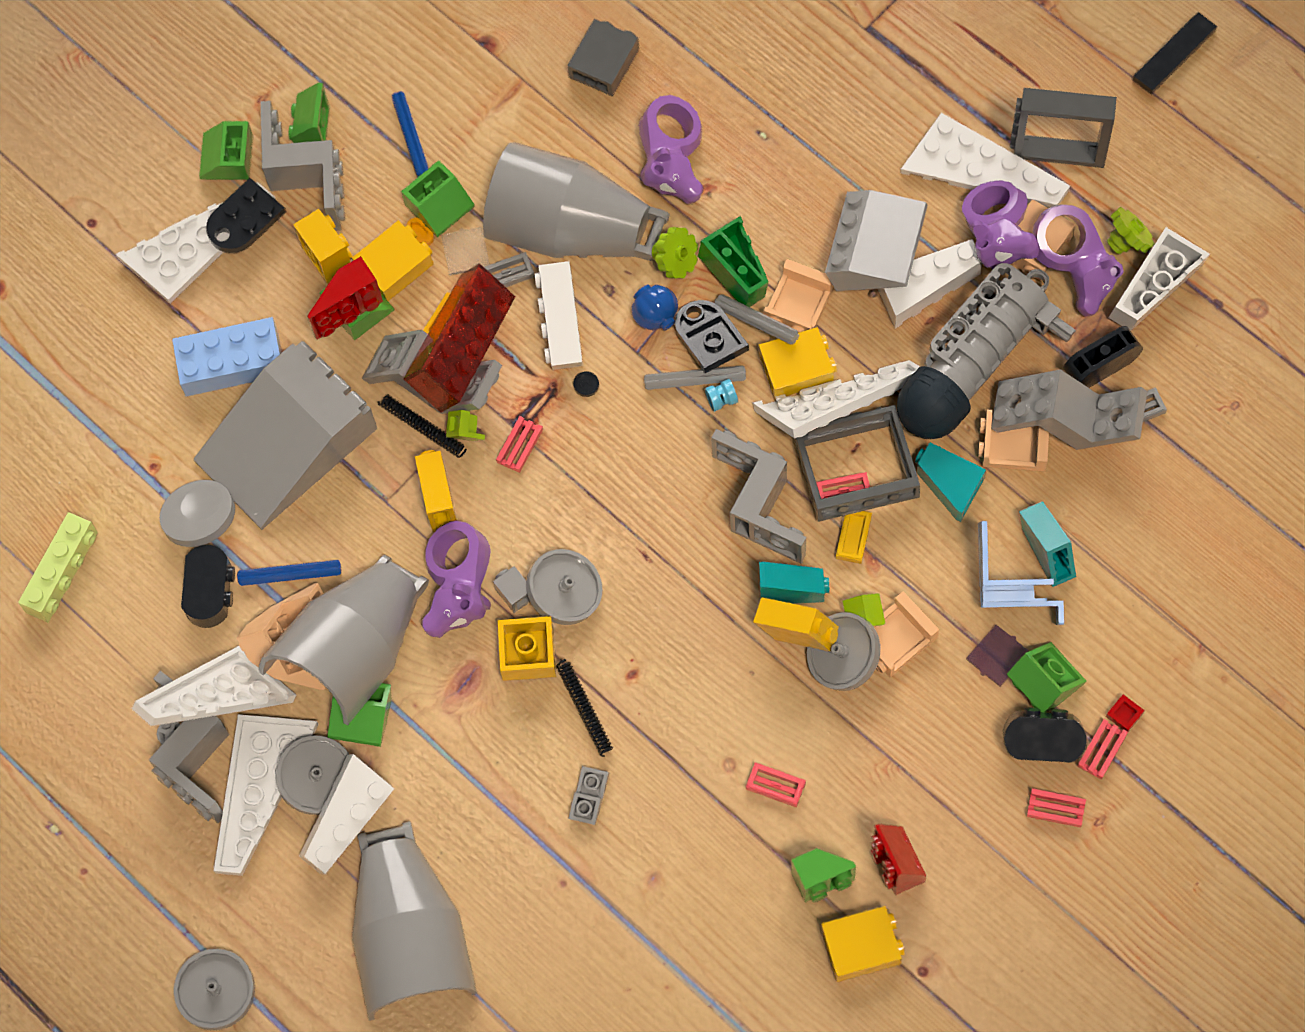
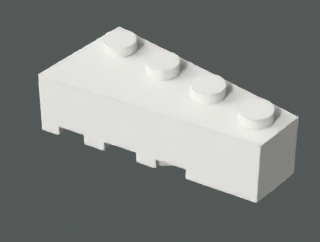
(1162, 272)
(931, 280)
(560, 315)
(346, 811)

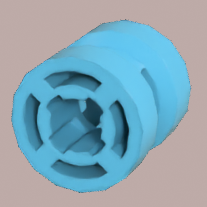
(721, 395)

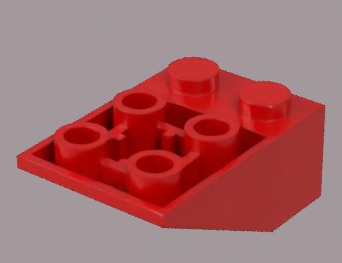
(345, 298)
(897, 857)

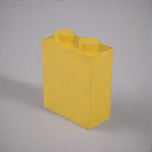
(396, 259)
(797, 365)
(435, 488)
(796, 624)
(862, 943)

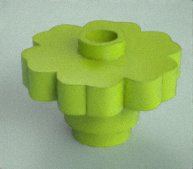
(1129, 233)
(675, 252)

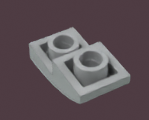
(589, 795)

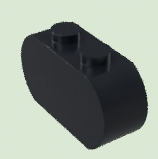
(1104, 357)
(207, 586)
(1044, 735)

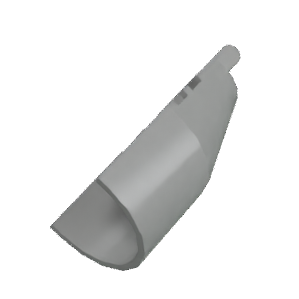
(565, 208)
(352, 633)
(405, 924)

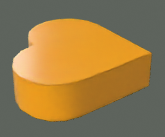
(423, 233)

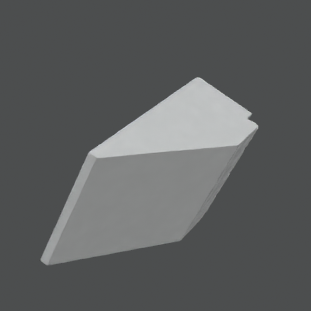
(285, 434)

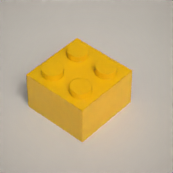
(323, 244)
(526, 648)

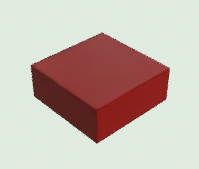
(1125, 713)

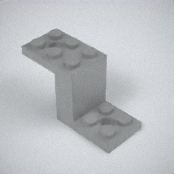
(301, 164)
(396, 356)
(1069, 410)
(751, 510)
(184, 754)

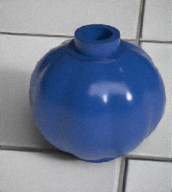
(654, 307)

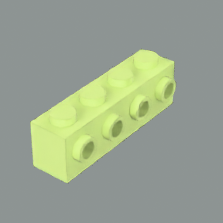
(58, 567)

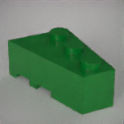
(734, 263)

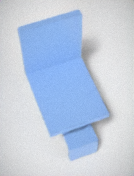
(1009, 592)

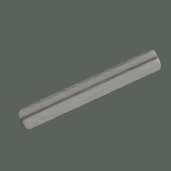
(757, 319)
(694, 377)

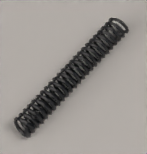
(421, 422)
(586, 706)

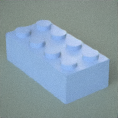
(225, 355)

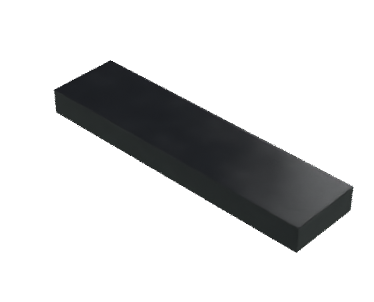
(1174, 53)

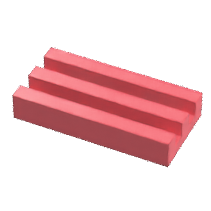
(529, 425)
(841, 481)
(1113, 729)
(1035, 793)
(772, 794)

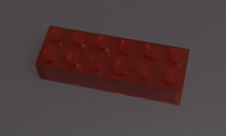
(459, 338)

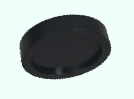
(586, 384)

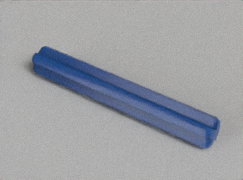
(410, 133)
(289, 572)

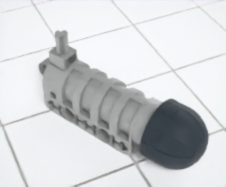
(940, 391)

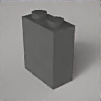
(603, 57)

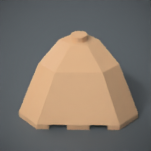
(268, 627)

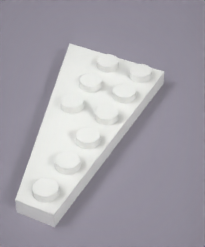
(968, 160)
(175, 255)
(832, 400)
(213, 689)
(252, 786)

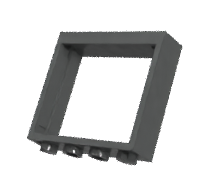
(1067, 106)
(869, 497)

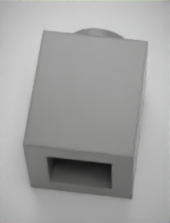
(512, 588)

